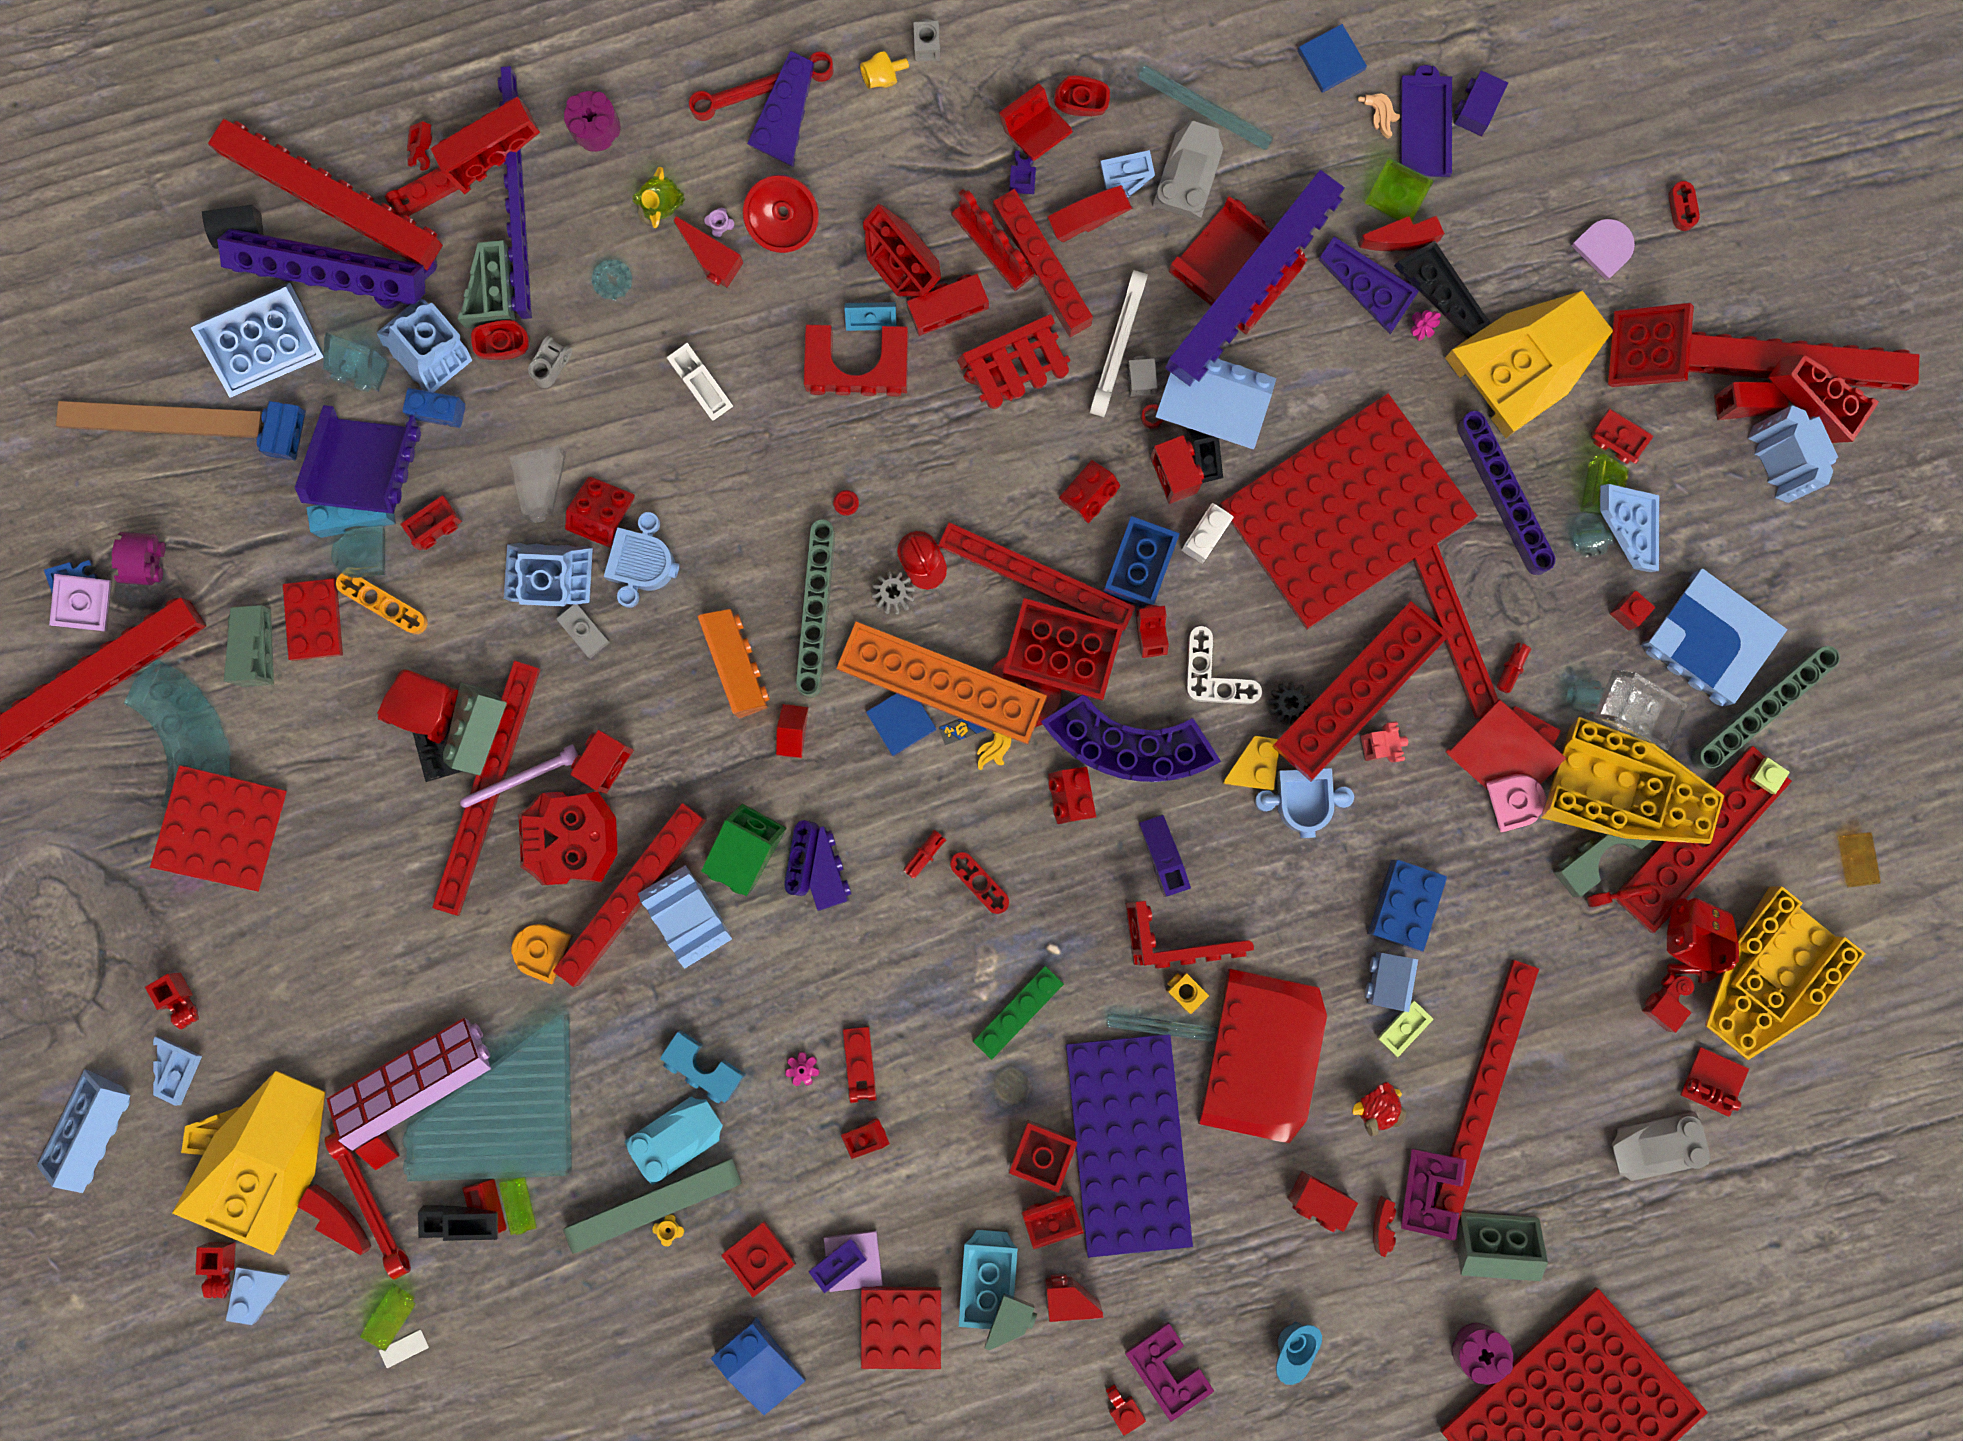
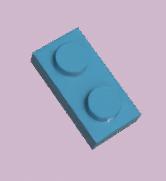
(870, 315)

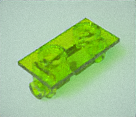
(517, 1205)

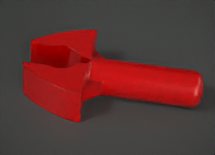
(1682, 968)

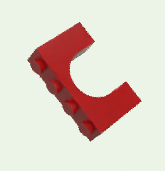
(887, 377)

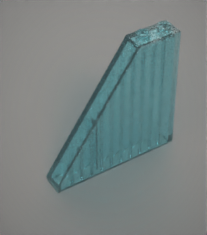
(503, 1121)

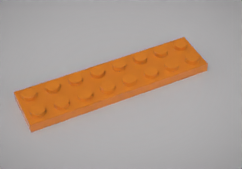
(941, 683)

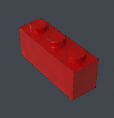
(948, 304)

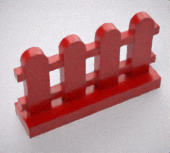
(991, 241)
(1003, 361)

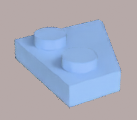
(1129, 171)
(173, 1070)
(252, 1292)

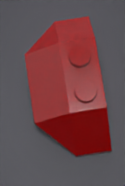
(899, 254)

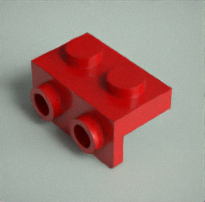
(1621, 436)
(1090, 491)
(431, 523)
(1071, 795)
(1052, 1221)

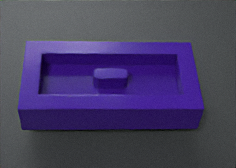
(837, 1265)

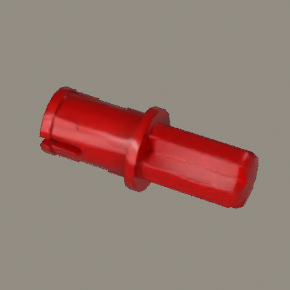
(1513, 667)
(924, 854)

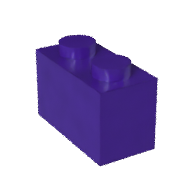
(1481, 103)

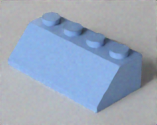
(83, 1132)

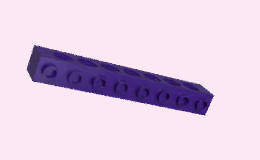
(321, 266)

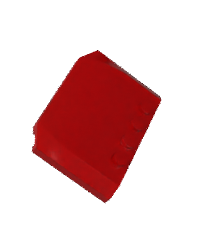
(1264, 1057)

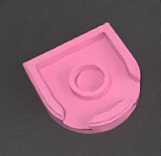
(1516, 800)

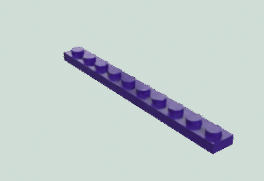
(516, 207)

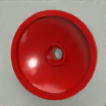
(766, 222)

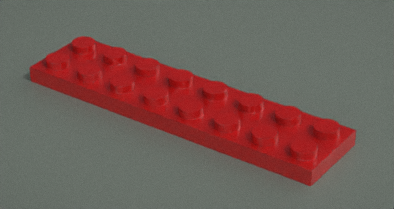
(1360, 691)
(1680, 866)

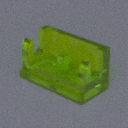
(388, 1317)

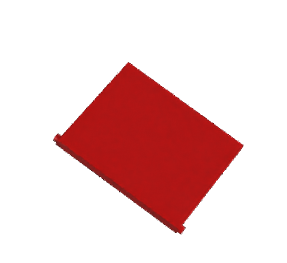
(1504, 746)

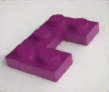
(1424, 1172)
(1148, 1359)

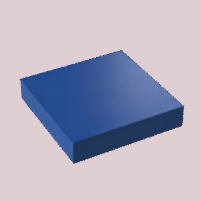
(1332, 58)
(900, 722)

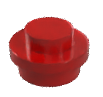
(846, 502)

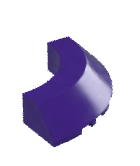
(1127, 750)

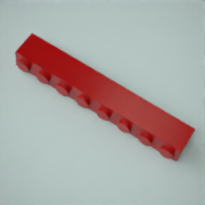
(625, 900)

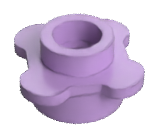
(719, 215)

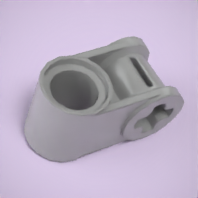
(549, 357)

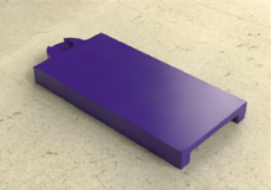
(1426, 122)

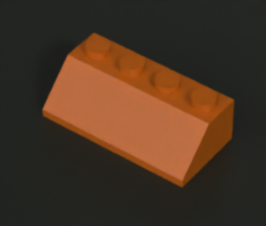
(733, 662)

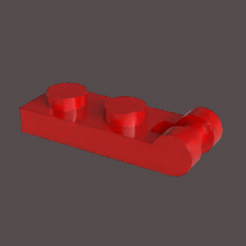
(420, 193)
(859, 1063)

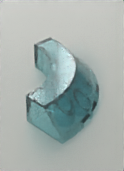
(182, 721)

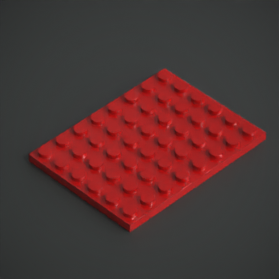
(1348, 511)
(1582, 1383)

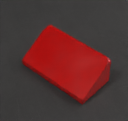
(485, 1196)

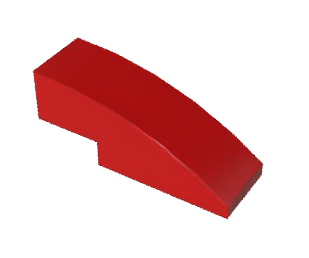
(1089, 213)
(1403, 235)
(334, 1219)

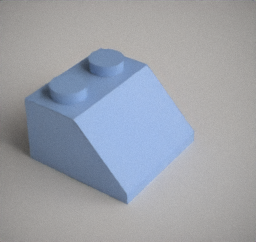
(1391, 981)

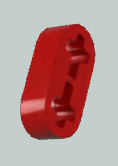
(1684, 206)

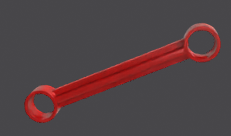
(750, 89)
(394, 1258)

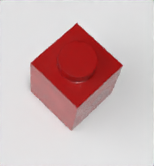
(1632, 610)

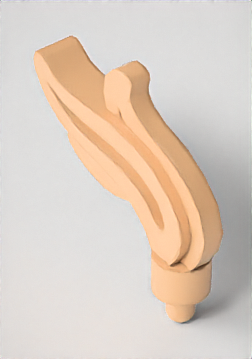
(1383, 112)

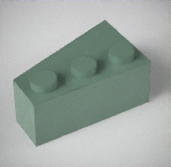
(489, 286)
(249, 647)
(472, 728)

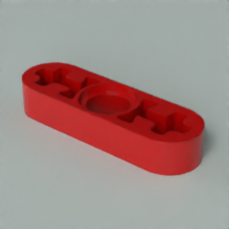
(971, 863)

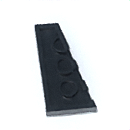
(1441, 285)

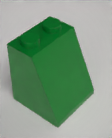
(743, 849)

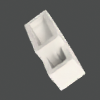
(699, 381)

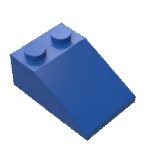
(757, 1367)

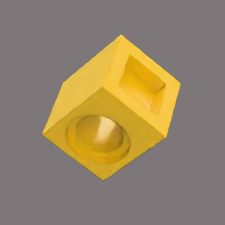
(1195, 1000)

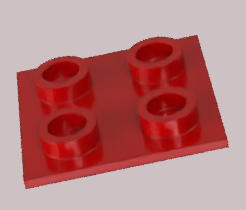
(1715, 1082)

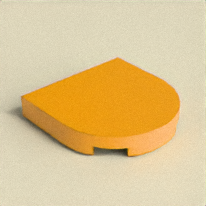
(539, 950)

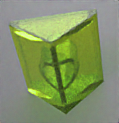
(1398, 190)
(1600, 472)

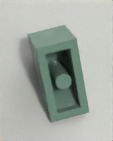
(1010, 1321)

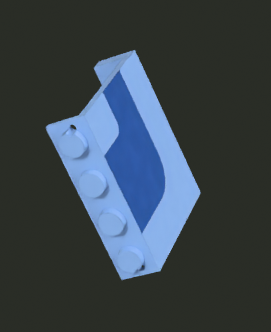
(1714, 639)

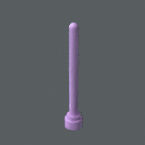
(565, 758)

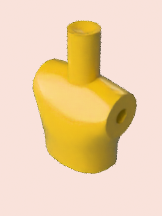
(880, 70)

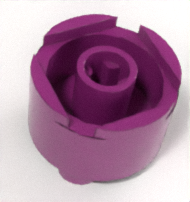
(592, 120)
(138, 558)
(1496, 1360)

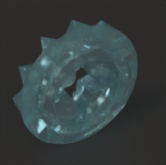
(613, 268)

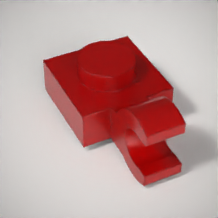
(419, 141)
(1125, 1412)

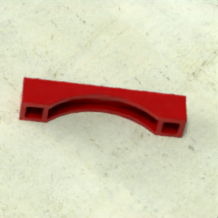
(1056, 283)

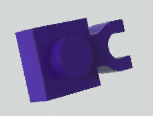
(1022, 175)

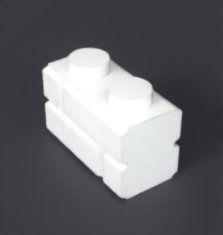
(1207, 533)

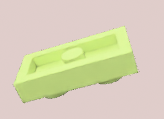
(1405, 1029)

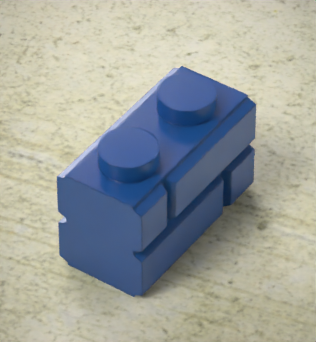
(434, 407)
(281, 430)

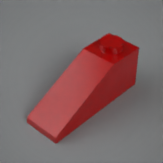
(715, 259)

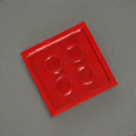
(1651, 345)
(901, 1327)

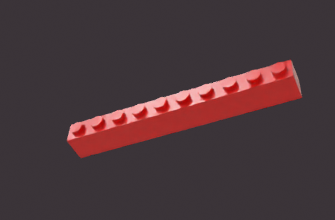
(326, 194)
(1758, 358)
(97, 674)

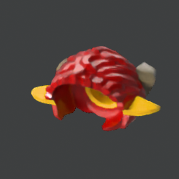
(1381, 1109)

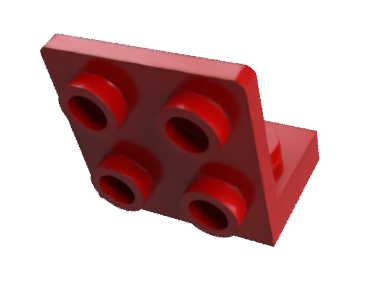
(1034, 123)
(597, 511)

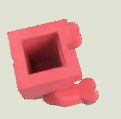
(1384, 744)

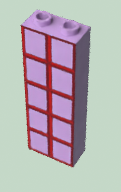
(408, 1083)

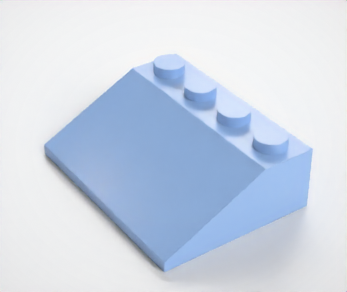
(258, 340)
(1224, 404)

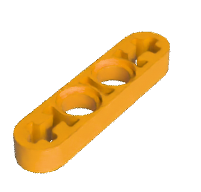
(381, 604)

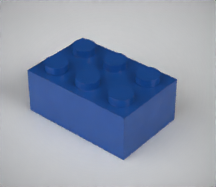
(1141, 562)
(1407, 905)

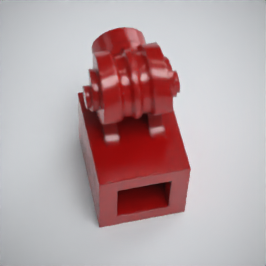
(173, 994)
(1665, 1005)
(216, 1262)

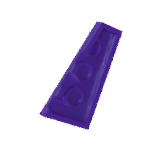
(782, 115)
(1370, 284)

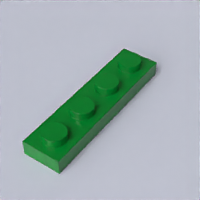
(1018, 1012)

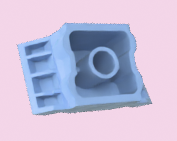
(425, 345)
(1794, 452)
(548, 574)
(685, 916)

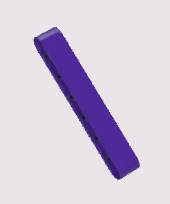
(1503, 505)

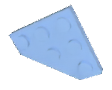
(1634, 522)

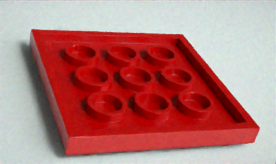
(218, 828)

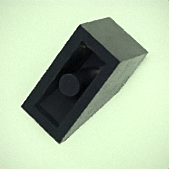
(1206, 454)

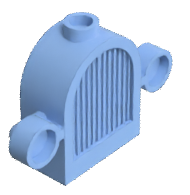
(640, 561)
(1305, 804)

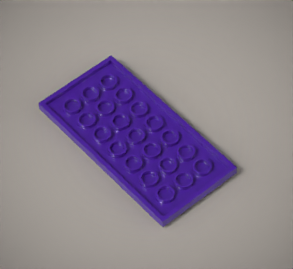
(1129, 1145)

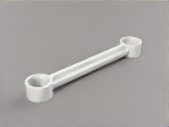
(1118, 343)

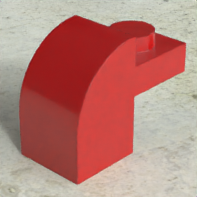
(1152, 631)

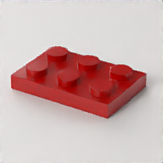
(312, 619)

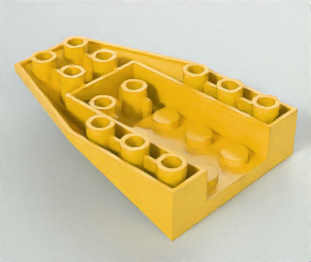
(1531, 357)
(1629, 789)
(1782, 976)
(258, 1165)

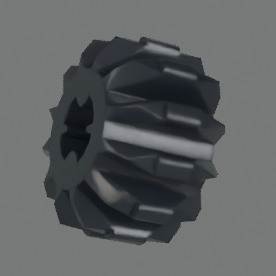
(1285, 694)

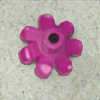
(1424, 324)
(806, 1064)

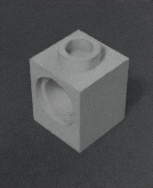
(926, 50)
(1142, 376)

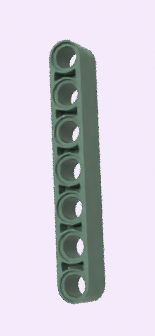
(812, 596)
(1776, 702)
(652, 1206)

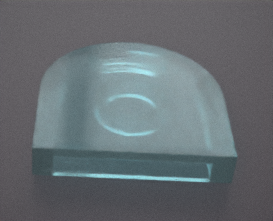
(361, 552)

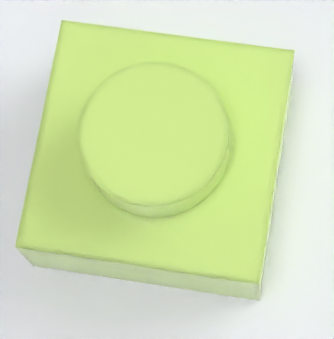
(1769, 775)

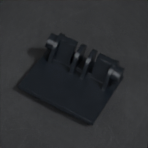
(432, 757)

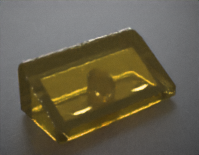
(1859, 859)

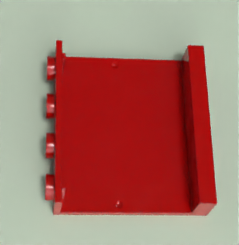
(1223, 251)

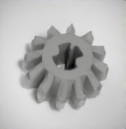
(885, 598)

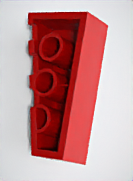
(485, 143)
(1823, 396)

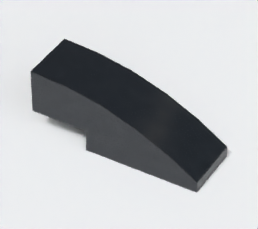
(457, 1223)

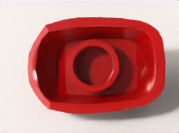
(1082, 96)
(499, 340)

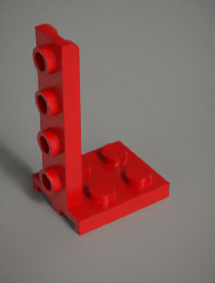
(1144, 941)

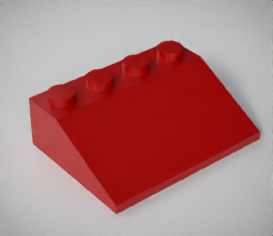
(1063, 649)

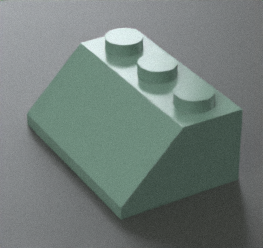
(1501, 1246)

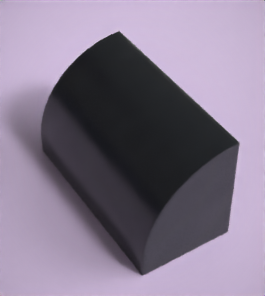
(239, 218)

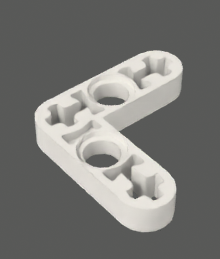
(1211, 684)

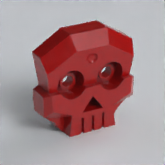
(589, 837)

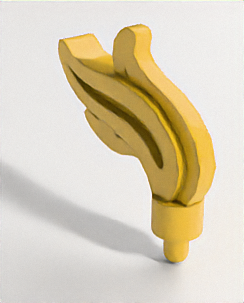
(994, 750)

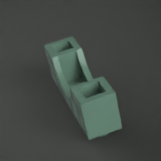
(1582, 871)

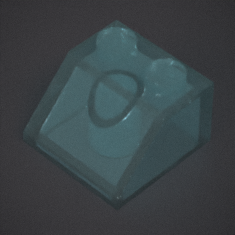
(353, 363)

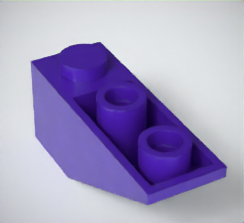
(1164, 856)
(826, 881)

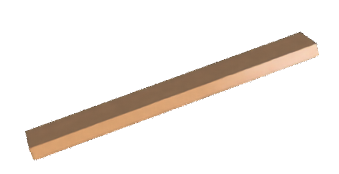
(159, 419)

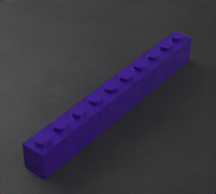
(1254, 278)

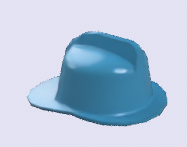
(1297, 1352)

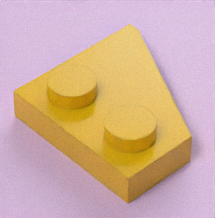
(1255, 766)
(199, 1134)

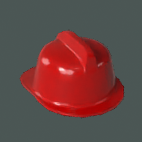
(922, 560)

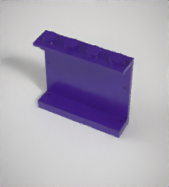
(356, 463)

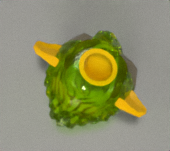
(657, 199)

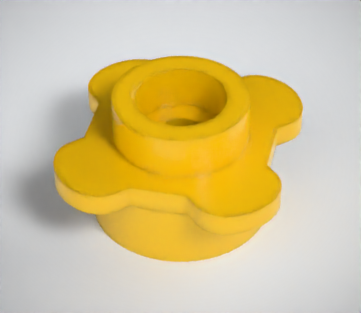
(665, 1237)

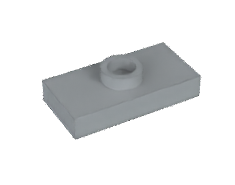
(583, 630)

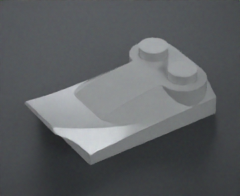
(1189, 170)
(1661, 1146)

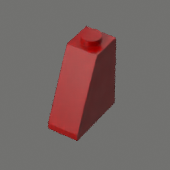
(1749, 400)

